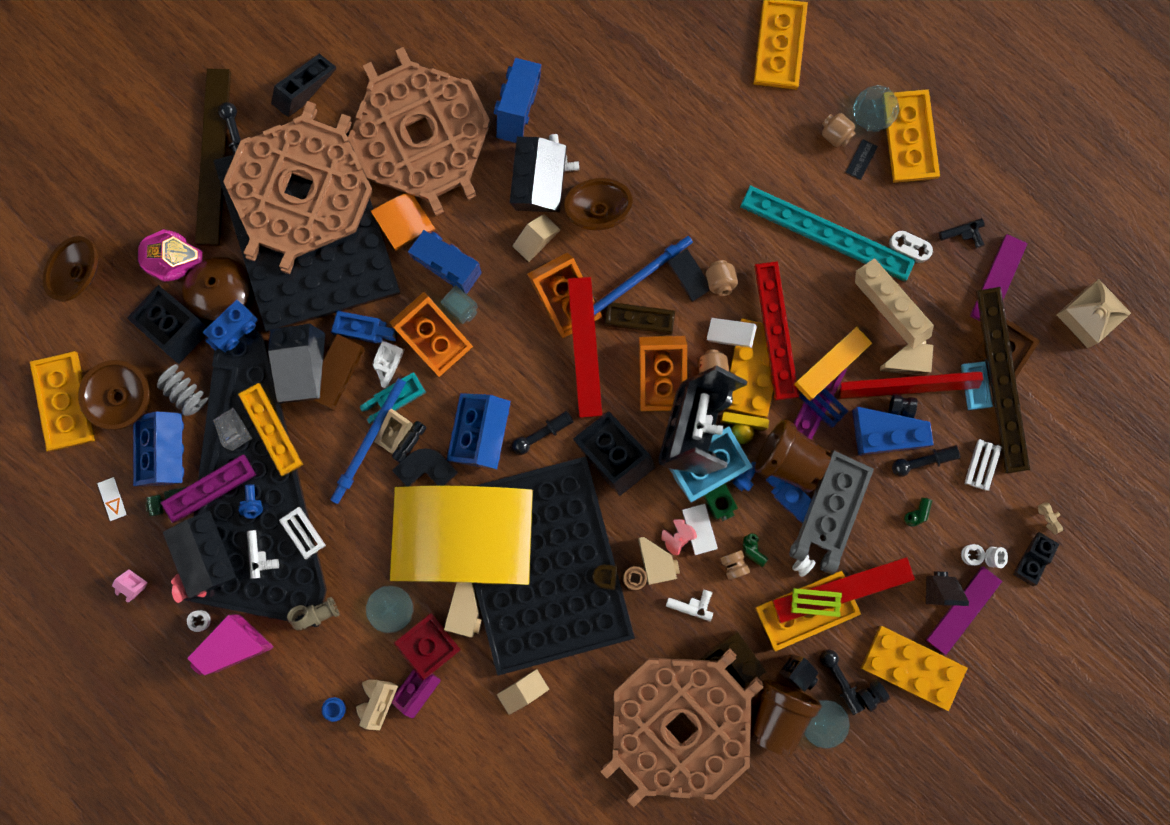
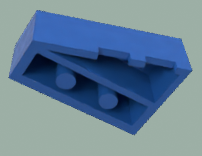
(516, 99)
(445, 261)
(889, 432)

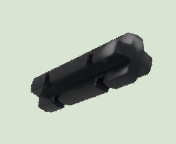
(409, 441)

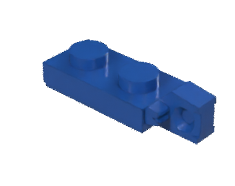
(362, 328)
(790, 497)

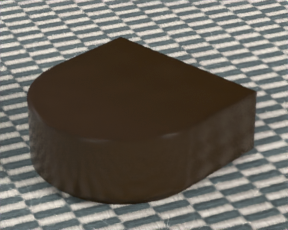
(605, 576)

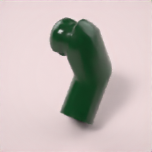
(920, 515)
(751, 549)

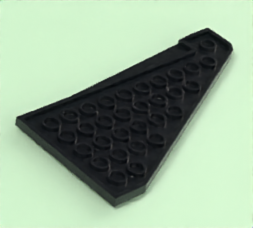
(297, 579)

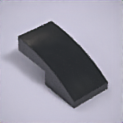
(689, 274)

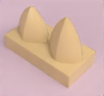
(374, 712)

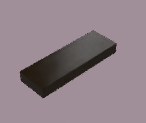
(640, 318)

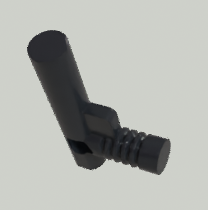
(966, 232)

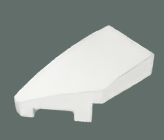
(387, 361)

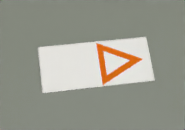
(112, 499)

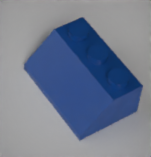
(478, 430)
(158, 449)

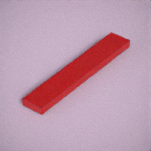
(776, 330)
(585, 347)
(910, 385)
(851, 587)

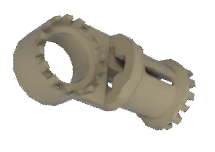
(312, 613)

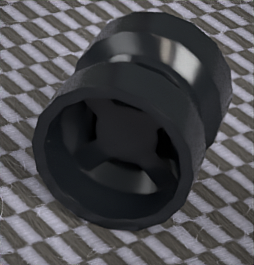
(903, 406)
(873, 695)

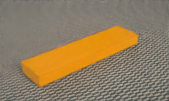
(833, 363)
(270, 429)

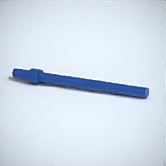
(669, 253)
(346, 480)

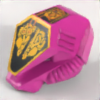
(167, 255)

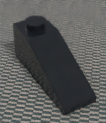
(301, 85)
(944, 590)
(800, 672)

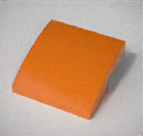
(402, 220)

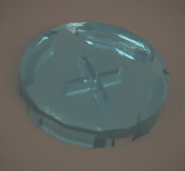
(876, 108)
(389, 609)
(829, 726)

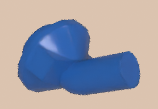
(743, 480)
(250, 508)

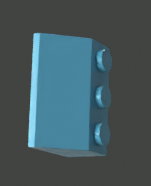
(727, 449)

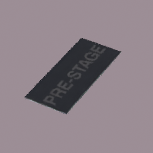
(861, 159)

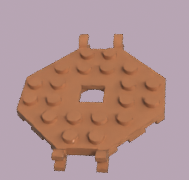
(404, 98)
(286, 222)
(653, 755)

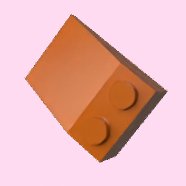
(553, 290)
(431, 334)
(661, 370)

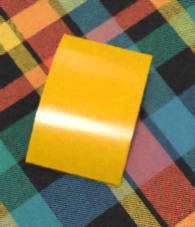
(461, 534)

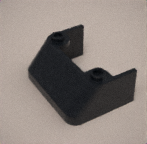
(678, 448)

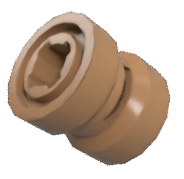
(735, 565)
(632, 576)

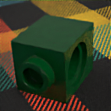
(720, 492)

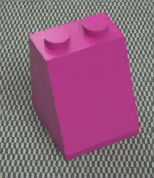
(228, 645)

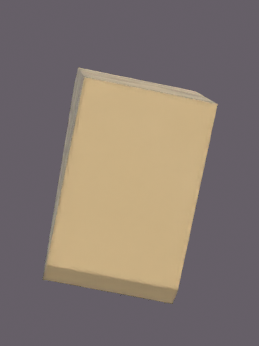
(535, 237)
(393, 431)
(523, 692)

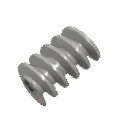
(180, 391)

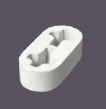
(913, 242)

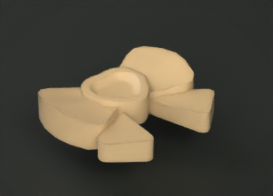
(1053, 524)

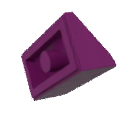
(414, 693)

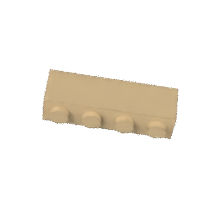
(894, 303)

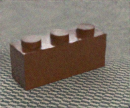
(338, 369)

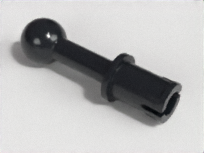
(228, 112)
(522, 445)
(902, 467)
(830, 660)

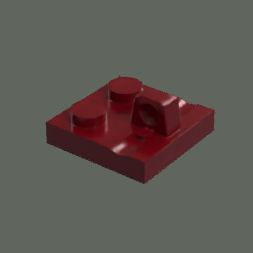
(427, 646)

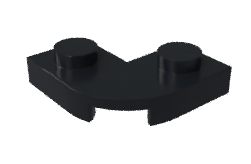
(423, 462)

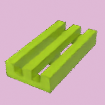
(837, 604)

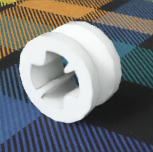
(981, 554)
(996, 557)
(803, 566)
(190, 622)

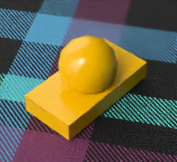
(744, 425)

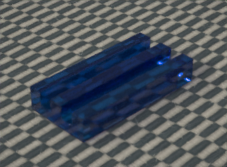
(843, 411)

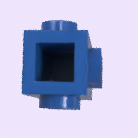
(230, 327)

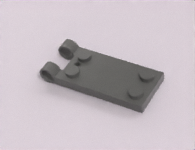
(833, 510)

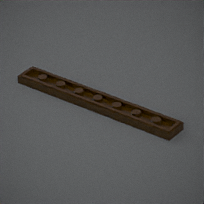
(213, 147)
(1002, 380)

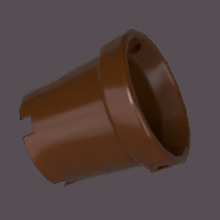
(792, 457)
(783, 717)

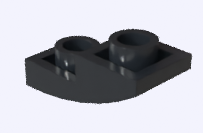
(1036, 557)

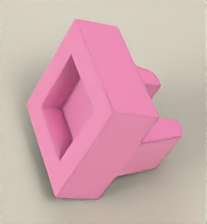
(129, 585)

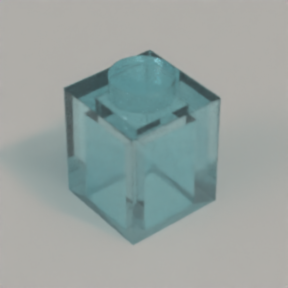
(459, 305)

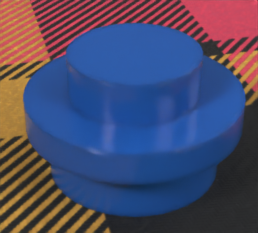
(333, 709)

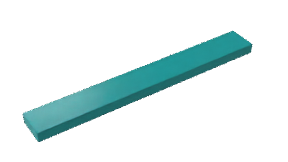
(826, 232)

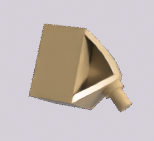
(1093, 314)

